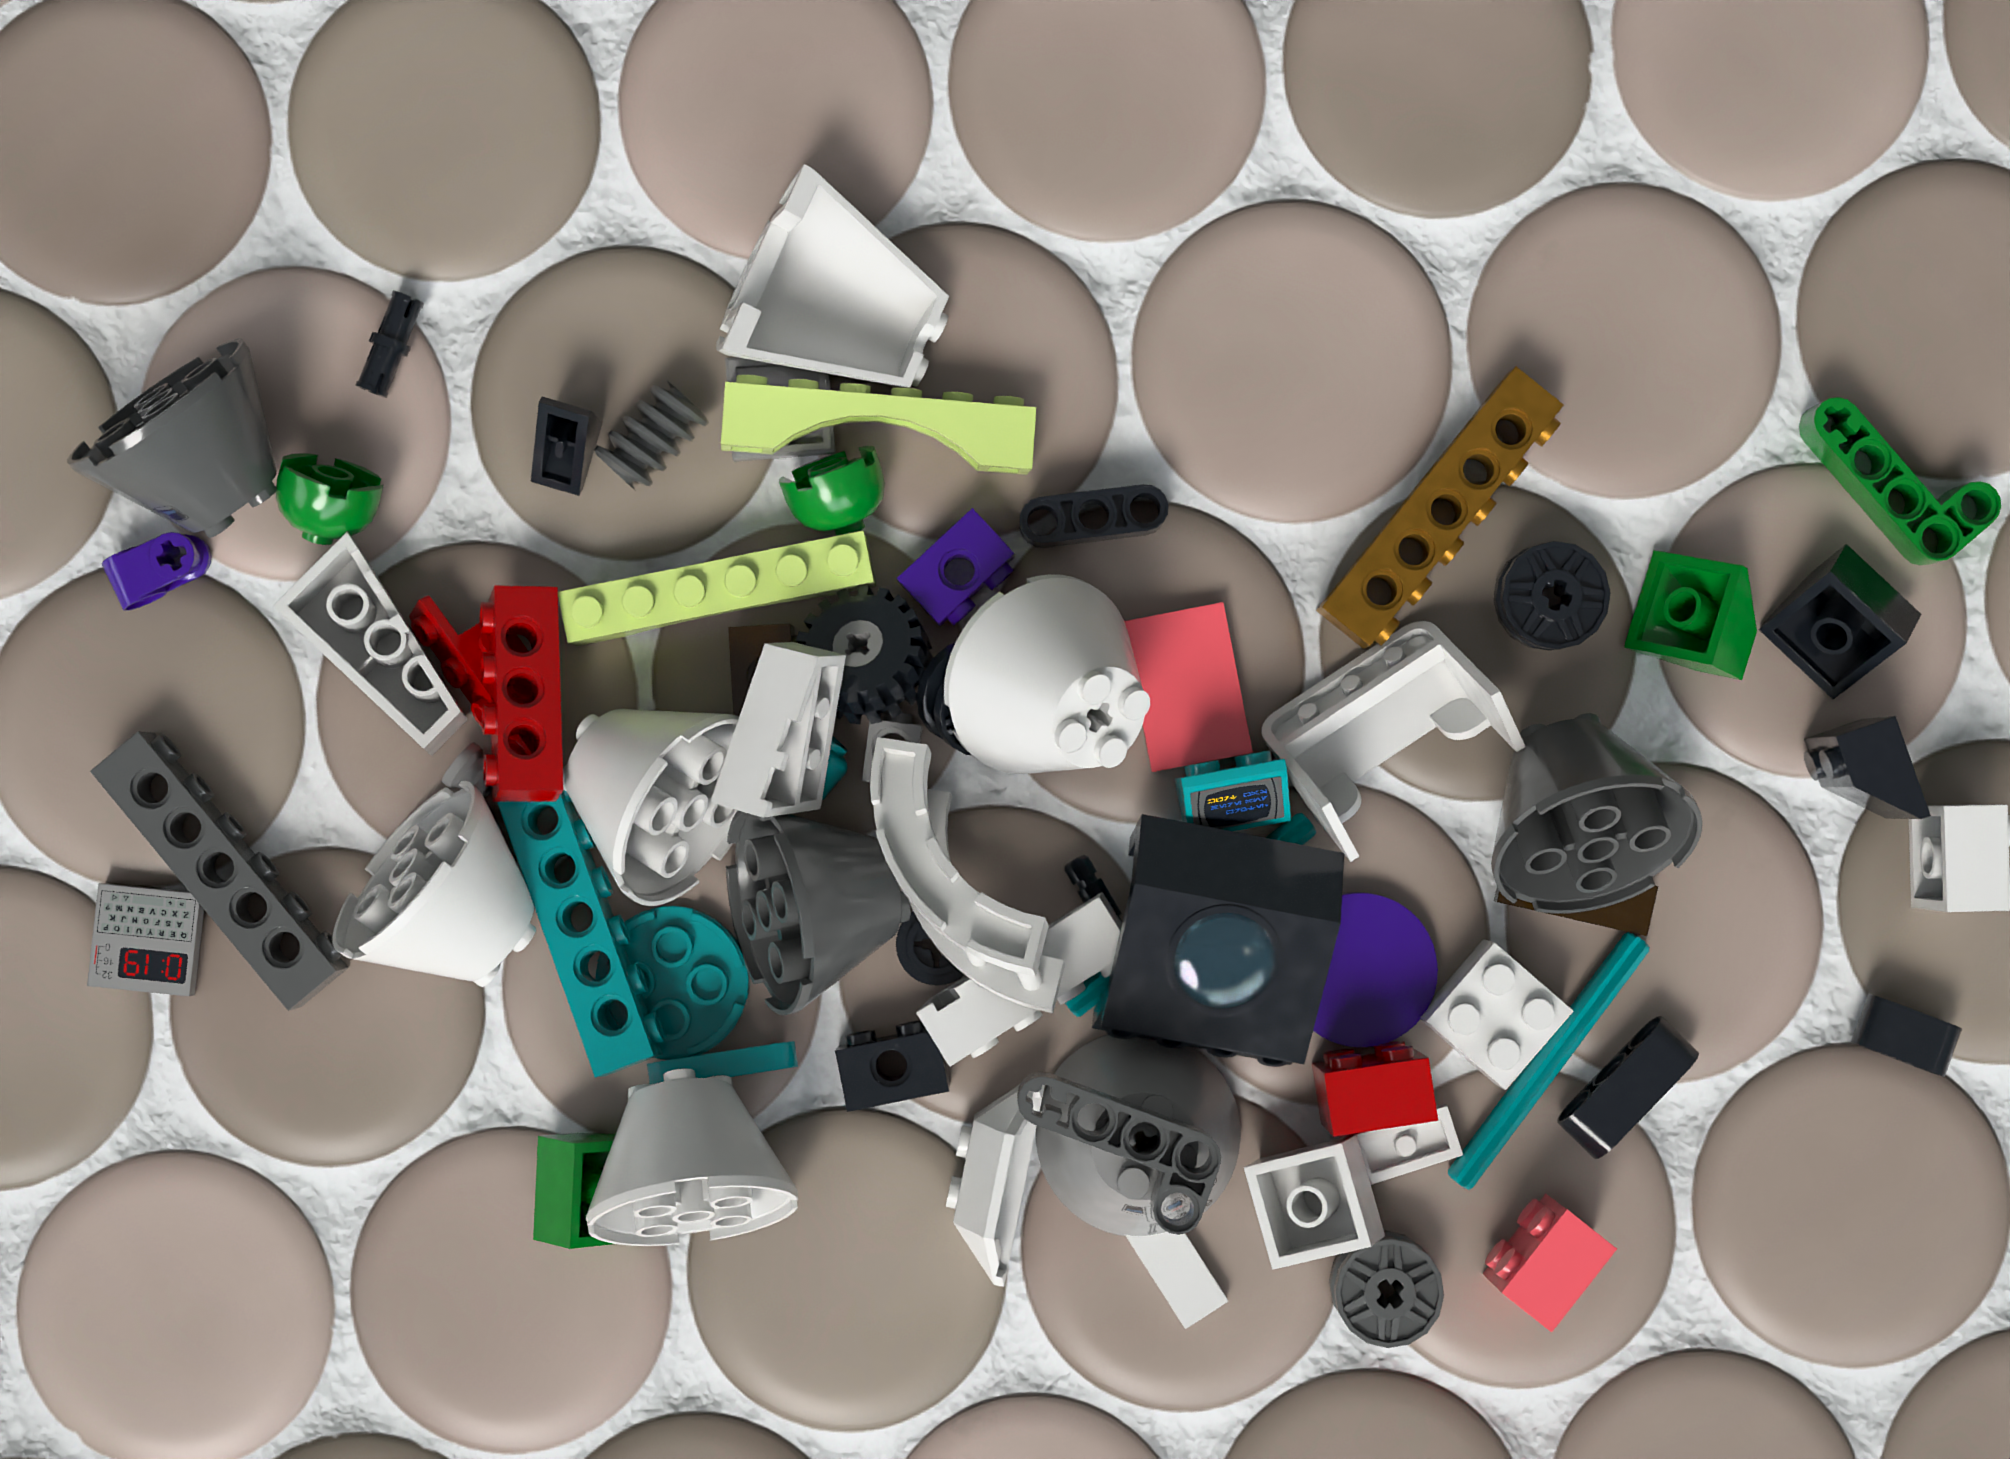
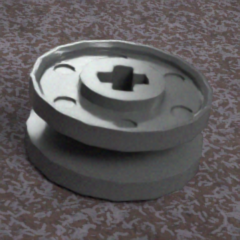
(1367, 1311)

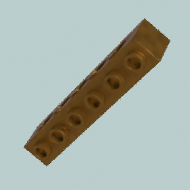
(1513, 399)

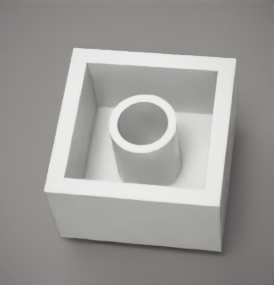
(1960, 858)
(1495, 1013)
(1314, 1202)

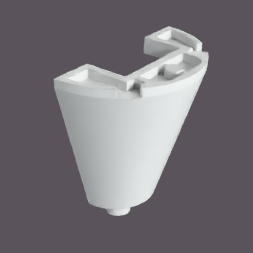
(832, 294)

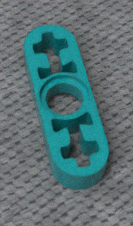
(730, 1063)

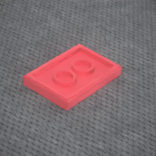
(1191, 685)

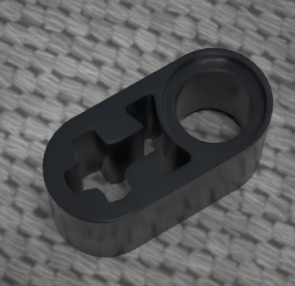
(1906, 1035)

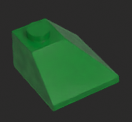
(1695, 615)

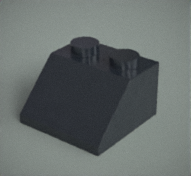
(1841, 622)
(1868, 767)

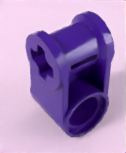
(149, 570)

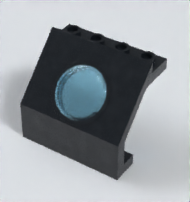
(1223, 942)

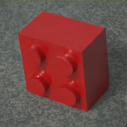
(1374, 1089)

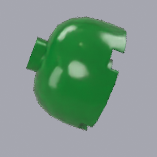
(836, 491)
(326, 498)

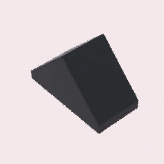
(563, 445)

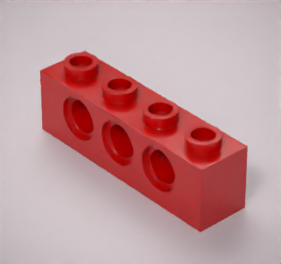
(534, 614)

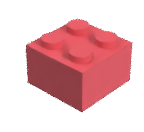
(1547, 1261)

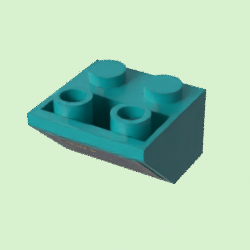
(1235, 797)

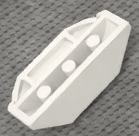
(993, 1180)

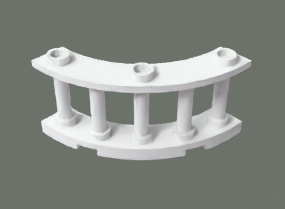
(973, 931)

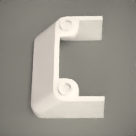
(1376, 711)

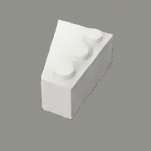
(783, 733)

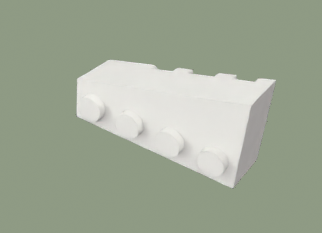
(363, 633)

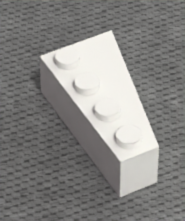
(969, 1017)

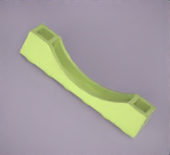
(984, 434)
(716, 587)

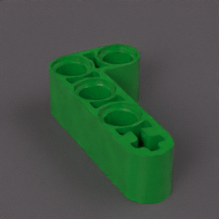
(1890, 472)

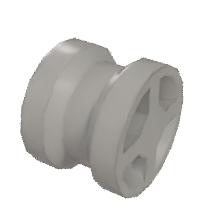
(468, 767)

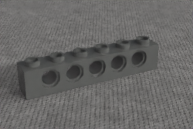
(127, 779)

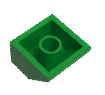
(565, 1186)

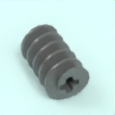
(651, 435)

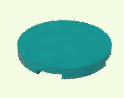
(691, 976)

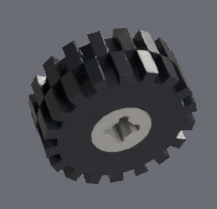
(895, 655)

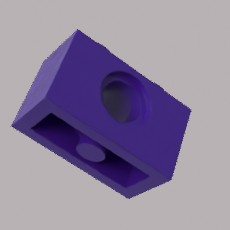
(967, 539)

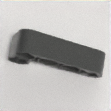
(1114, 1138)

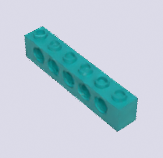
(571, 950)

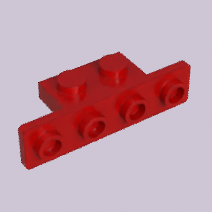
(462, 661)

